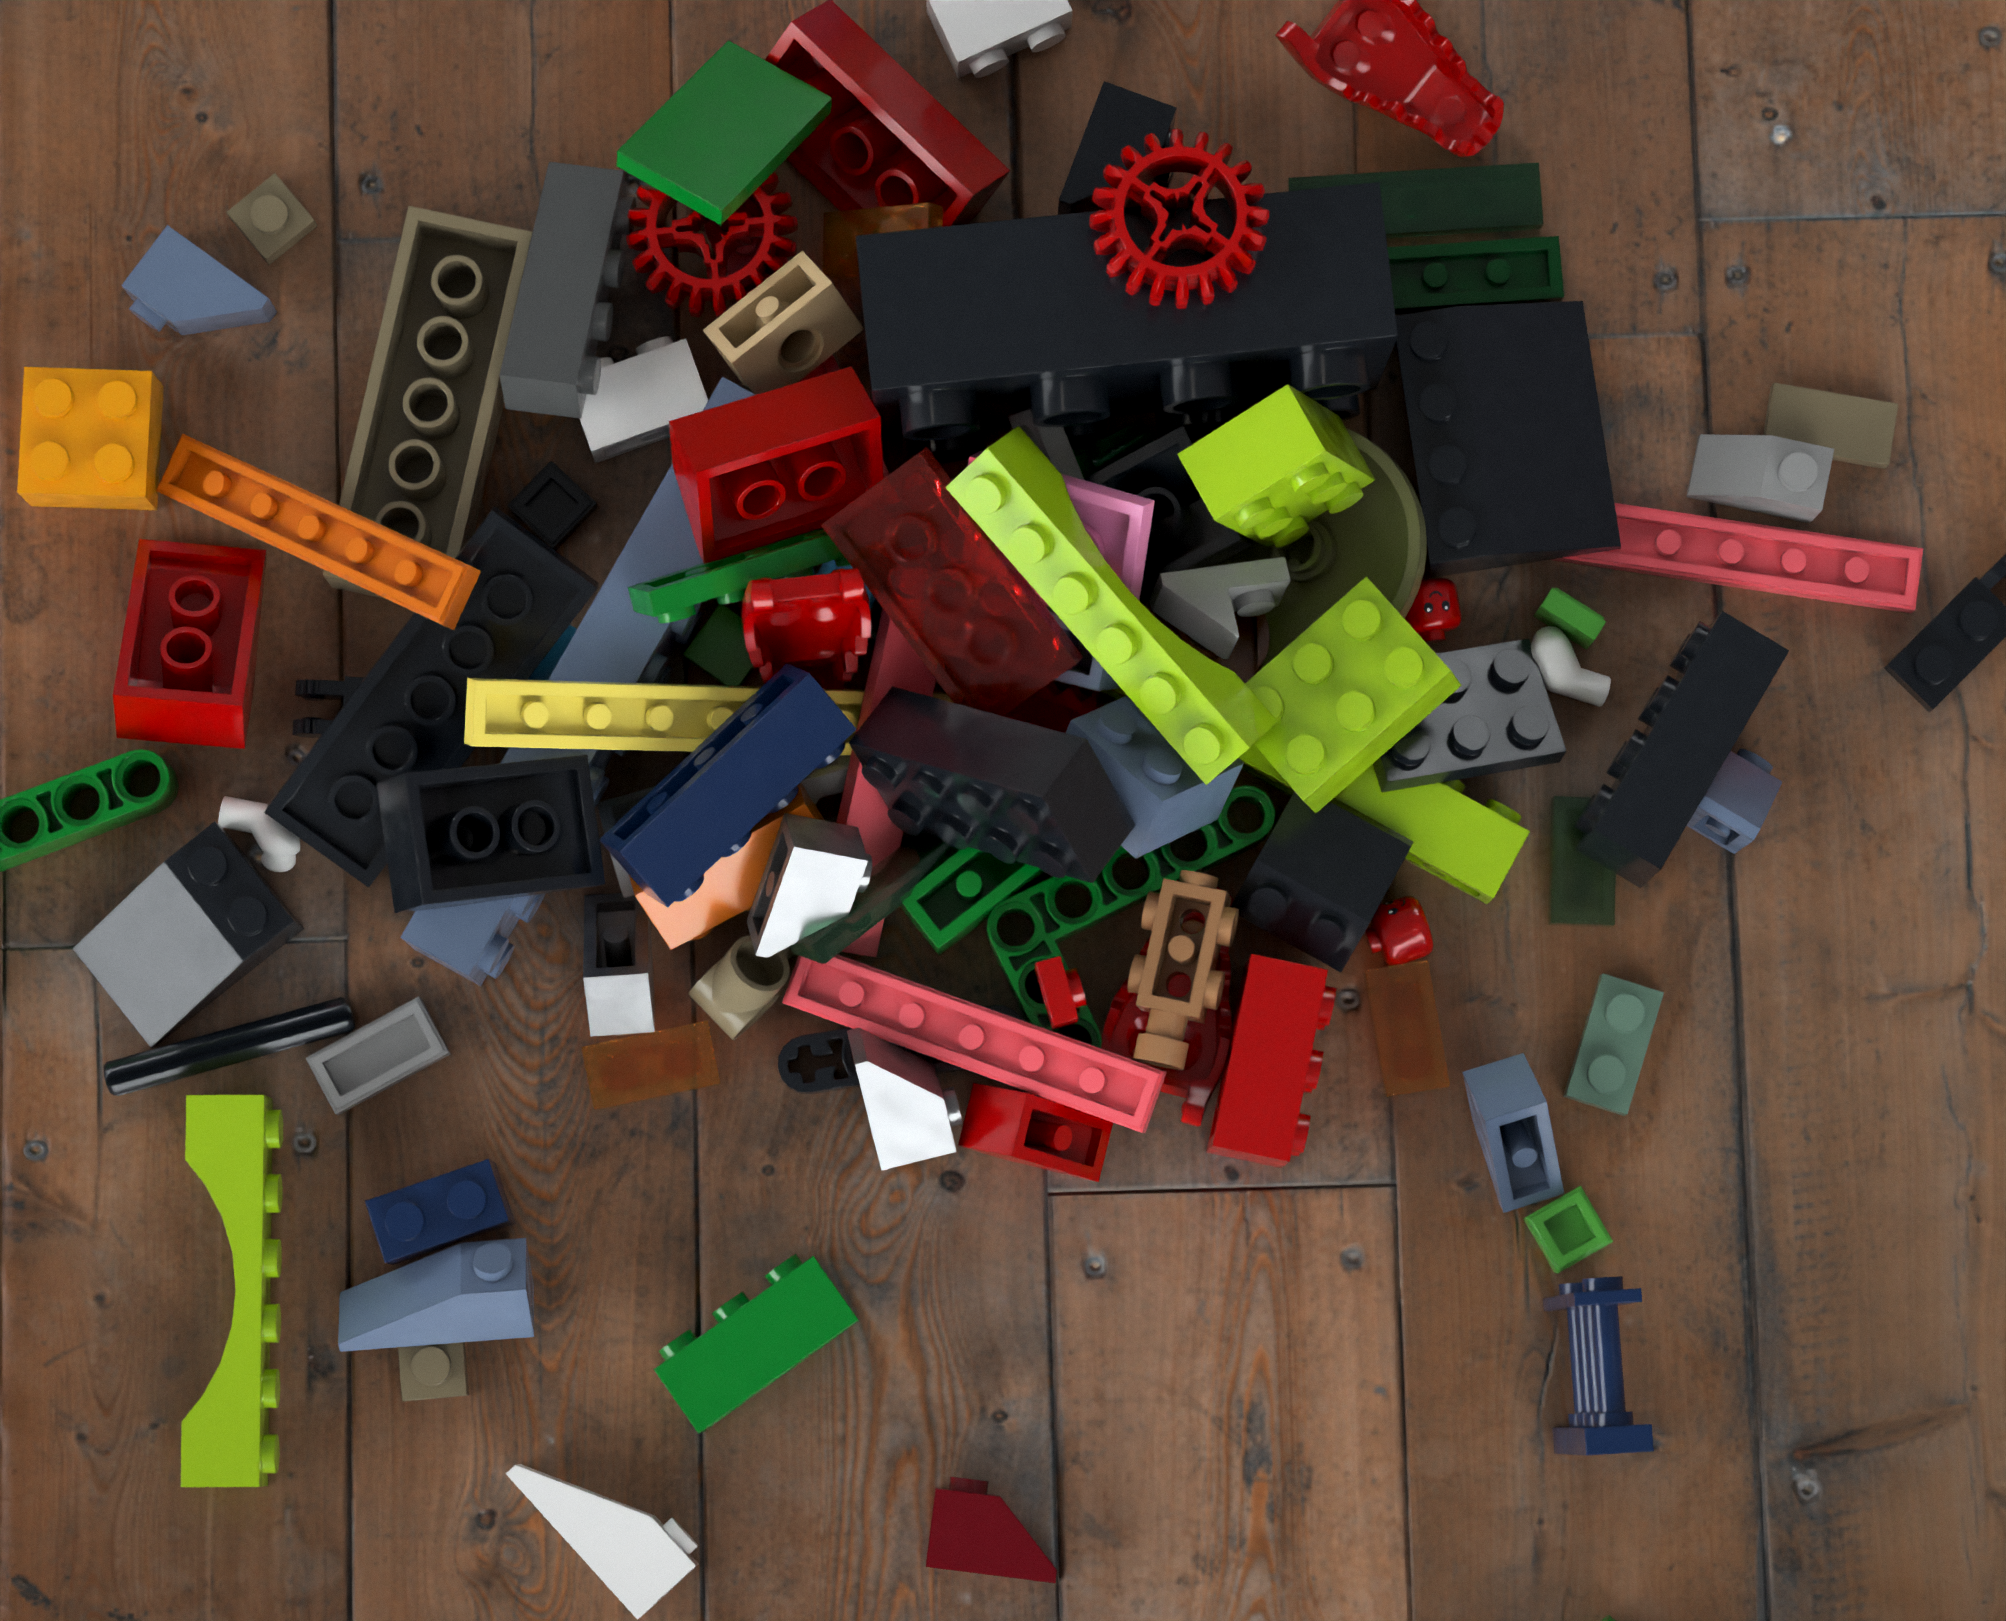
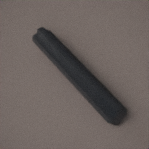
(229, 1046)

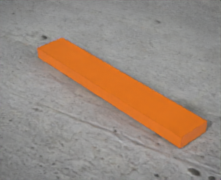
(319, 531)

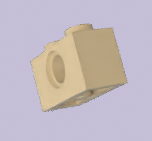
(784, 327)

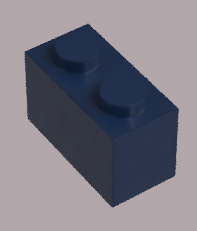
(440, 1212)

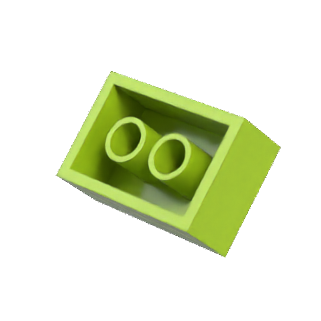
(1277, 468)
(1346, 693)

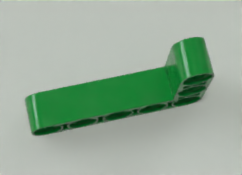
(53, 801)
(1107, 901)

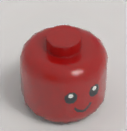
(1435, 609)
(1400, 931)

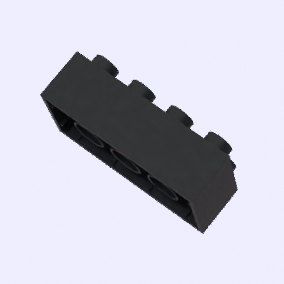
(1026, 317)

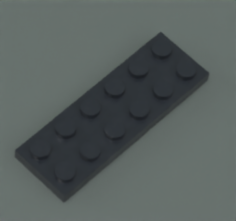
(414, 697)

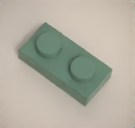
(1613, 1044)

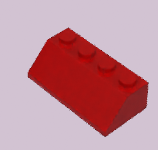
(884, 130)

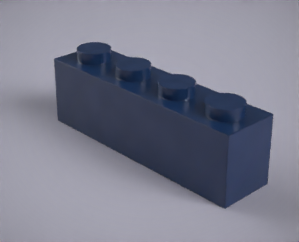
(729, 785)

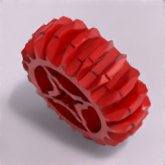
(1155, 200)
(685, 236)

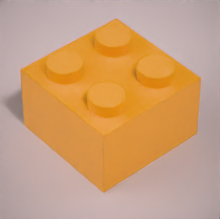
(90, 438)

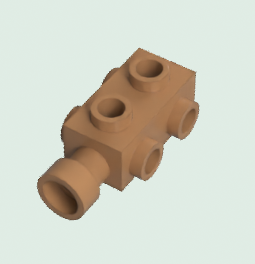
(1179, 953)

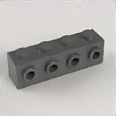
(566, 291)

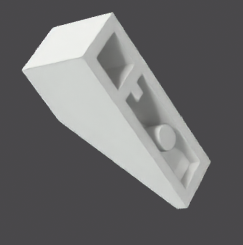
(620, 1543)

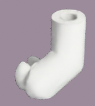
(1562, 670)
(275, 841)

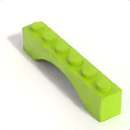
(1033, 522)
(228, 1428)

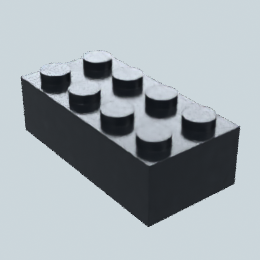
(1678, 755)
(992, 784)

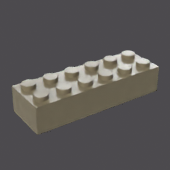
(436, 381)

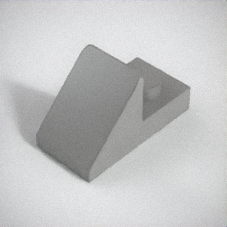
(1205, 599)

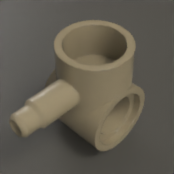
(741, 986)

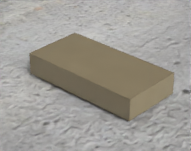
(1853, 426)

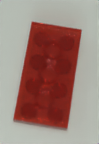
(951, 589)

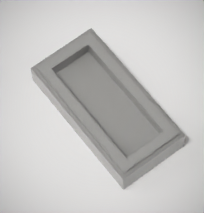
(378, 1056)

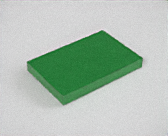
(724, 132)

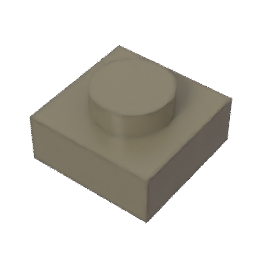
(272, 219)
(433, 1371)

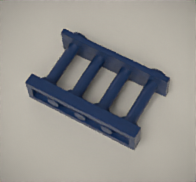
(1600, 1413)

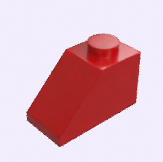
(1035, 1132)

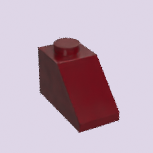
(982, 1535)

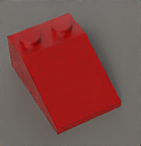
(190, 644)

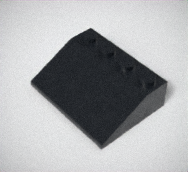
(1506, 435)

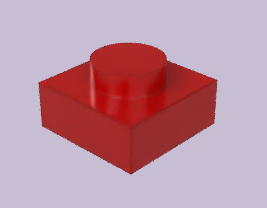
(1060, 991)

